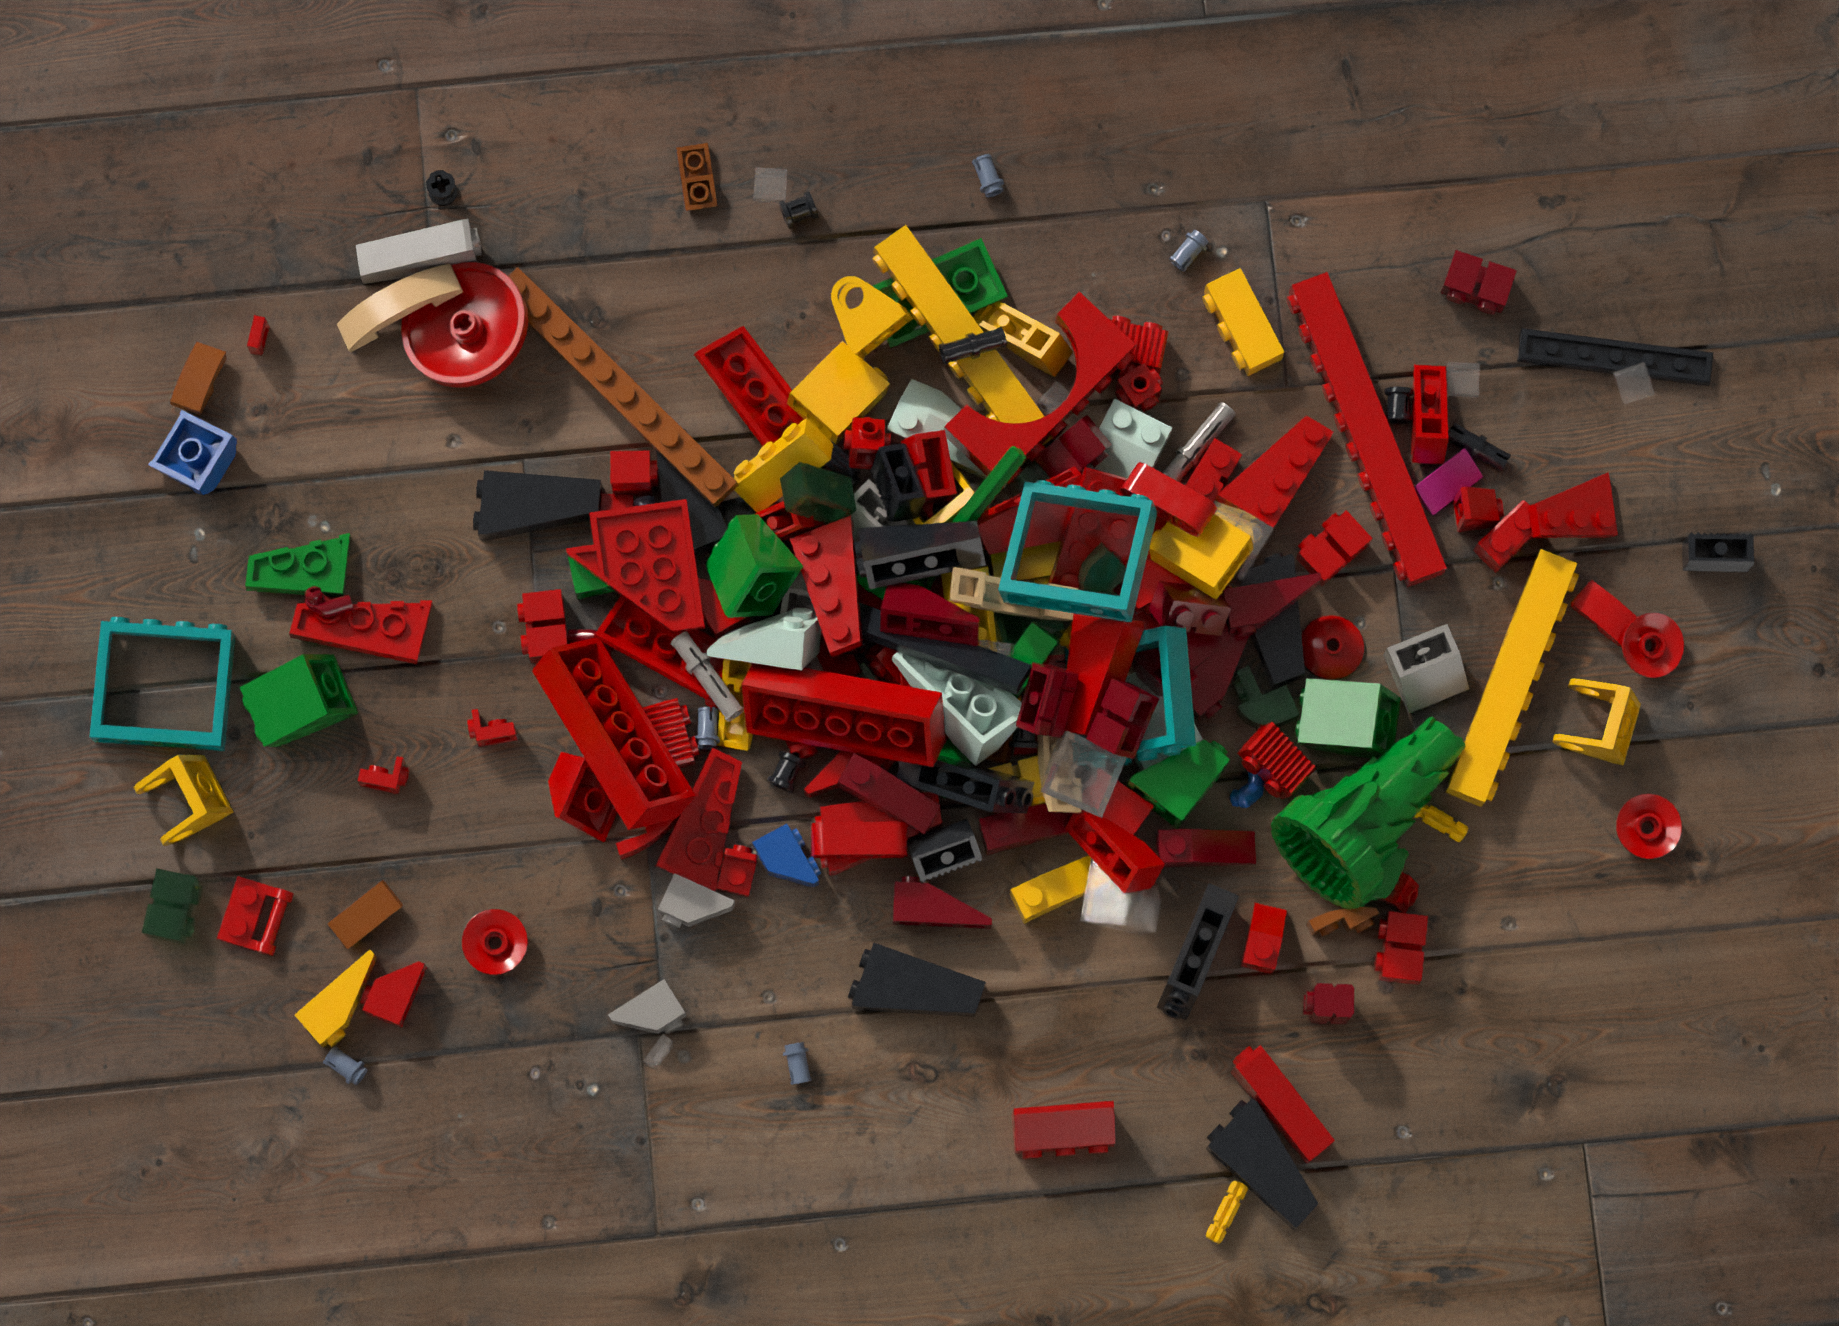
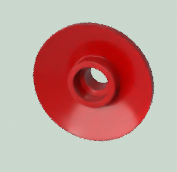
(1666, 645)
(1328, 663)
(1662, 817)
(490, 925)

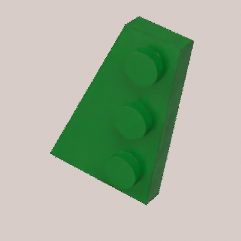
(302, 567)

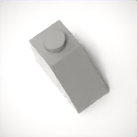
(691, 903)
(651, 1011)

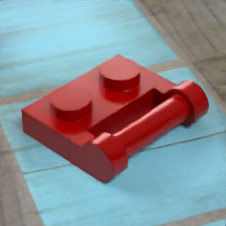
(245, 912)

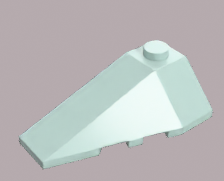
(927, 410)
(975, 713)

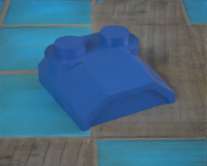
(195, 454)

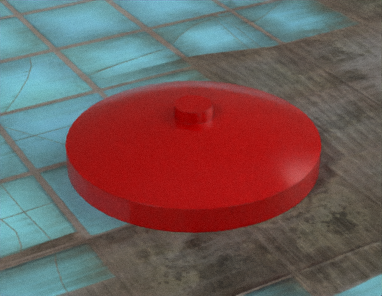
(471, 333)

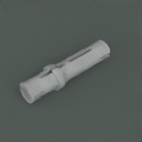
(1189, 454)
(699, 665)

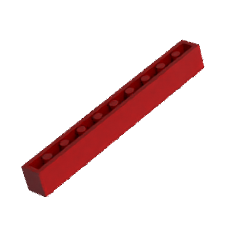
(1366, 429)

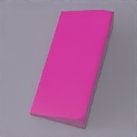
(1444, 483)

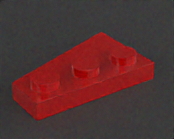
(1576, 512)

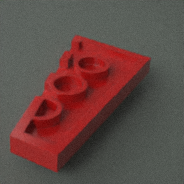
(1278, 473)
(832, 582)
(381, 630)
(701, 829)

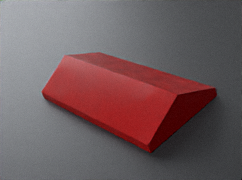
(750, 384)
(650, 644)

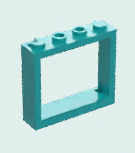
(1074, 600)
(1176, 693)
(163, 737)

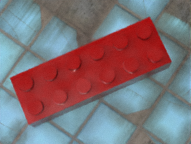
(844, 713)
(613, 733)

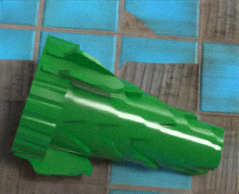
(1348, 833)

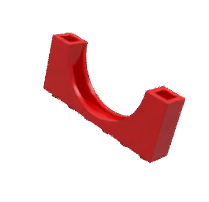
(1098, 353)

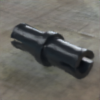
(972, 345)
(1478, 447)

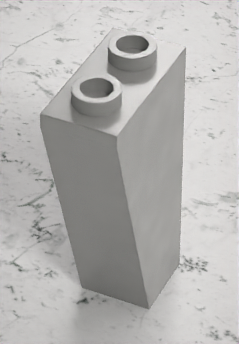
(417, 251)

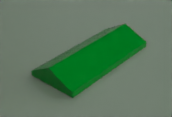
(969, 275)

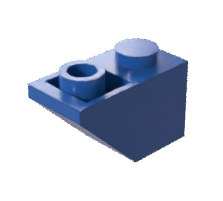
(784, 858)

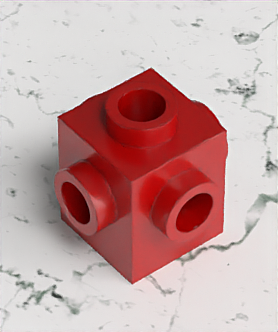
(1139, 399)
(864, 441)

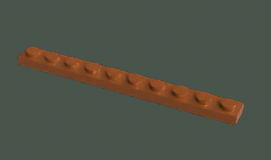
(624, 394)

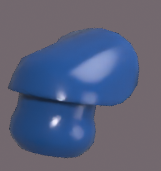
(1248, 793)

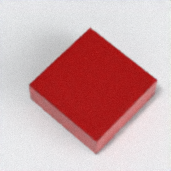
(258, 335)

